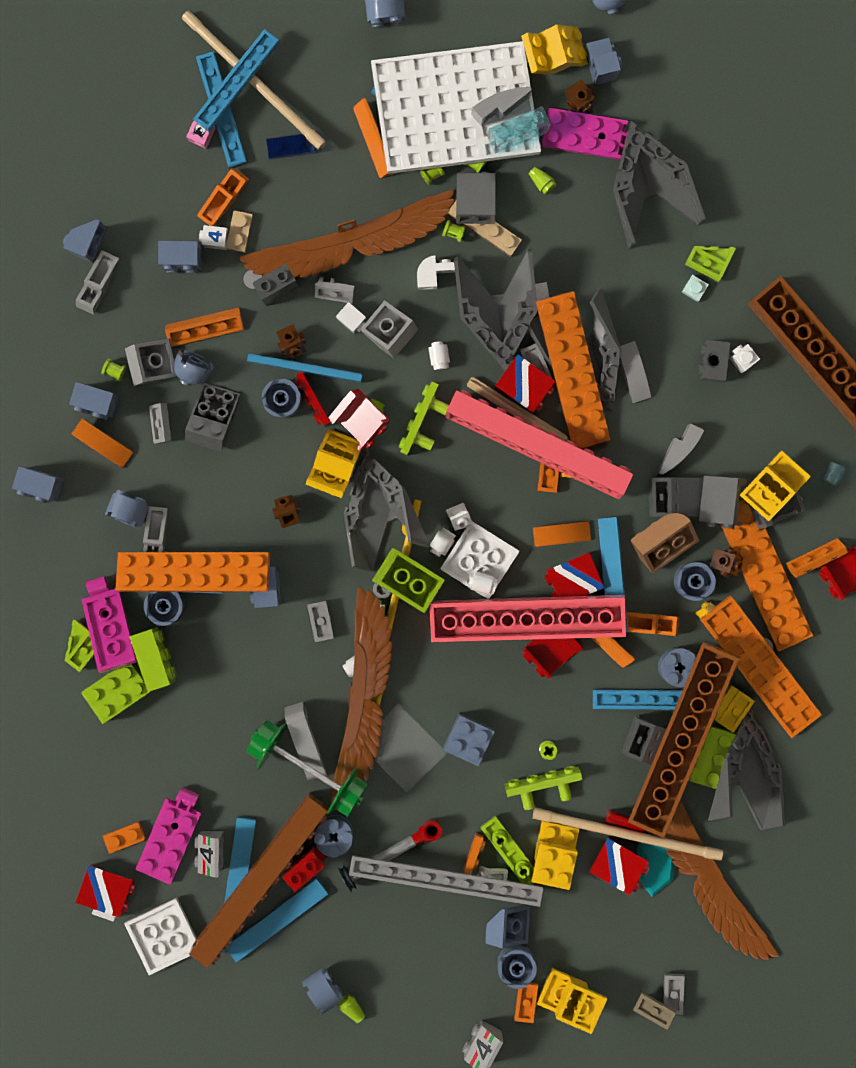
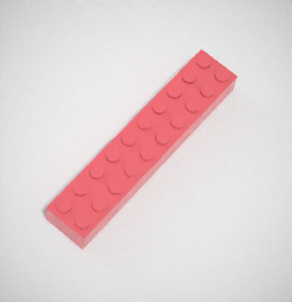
(539, 445)
(528, 618)

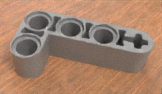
(303, 738)

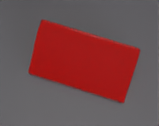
(620, 820)

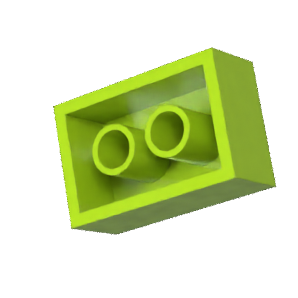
(408, 580)
(153, 659)
(116, 692)
(712, 757)

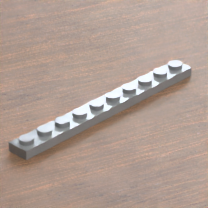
(446, 880)

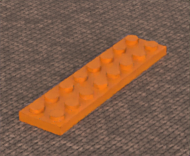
(573, 369)
(193, 572)
(767, 581)
(761, 666)

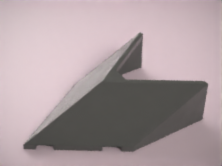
(648, 171)
(501, 318)
(602, 347)
(374, 504)
(756, 774)

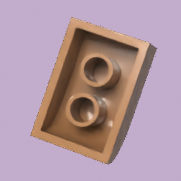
(664, 540)

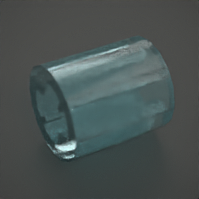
(834, 474)

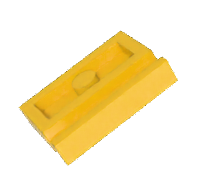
(733, 708)

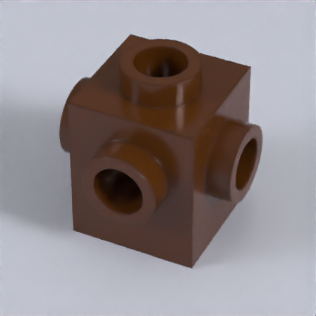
(579, 97)
(291, 341)
(287, 511)
(726, 562)

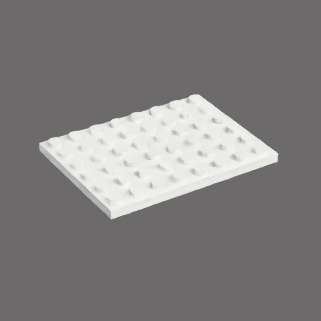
(430, 100)

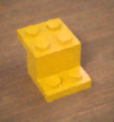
(554, 49)
(334, 463)
(775, 485)
(555, 855)
(571, 1000)

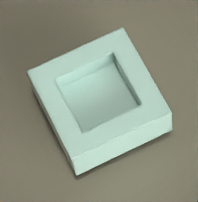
(695, 288)

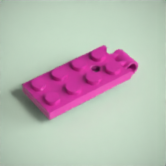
(580, 132)
(111, 633)
(165, 844)

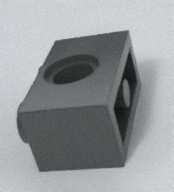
(721, 352)

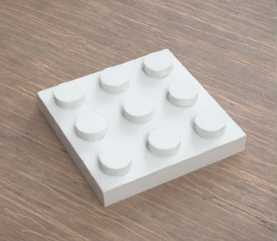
(479, 552)
(161, 935)

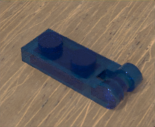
(289, 146)

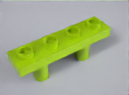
(421, 409)
(549, 779)
(508, 849)

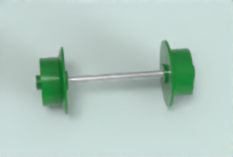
(265, 742)

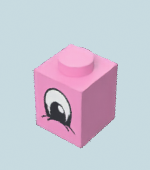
(199, 135)

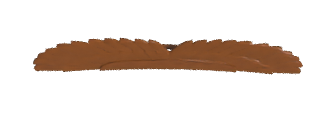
(334, 249)
(369, 680)
(715, 895)

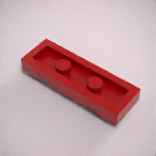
(311, 399)

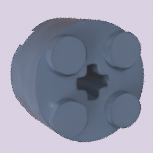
(385, 11)
(271, 402)
(126, 509)
(700, 590)
(158, 614)
(670, 660)
(335, 846)
(526, 970)
(322, 991)

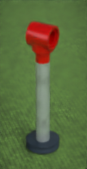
(398, 848)

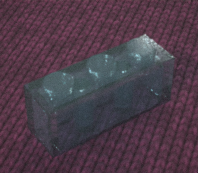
(518, 129)

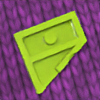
(710, 260)
(79, 646)

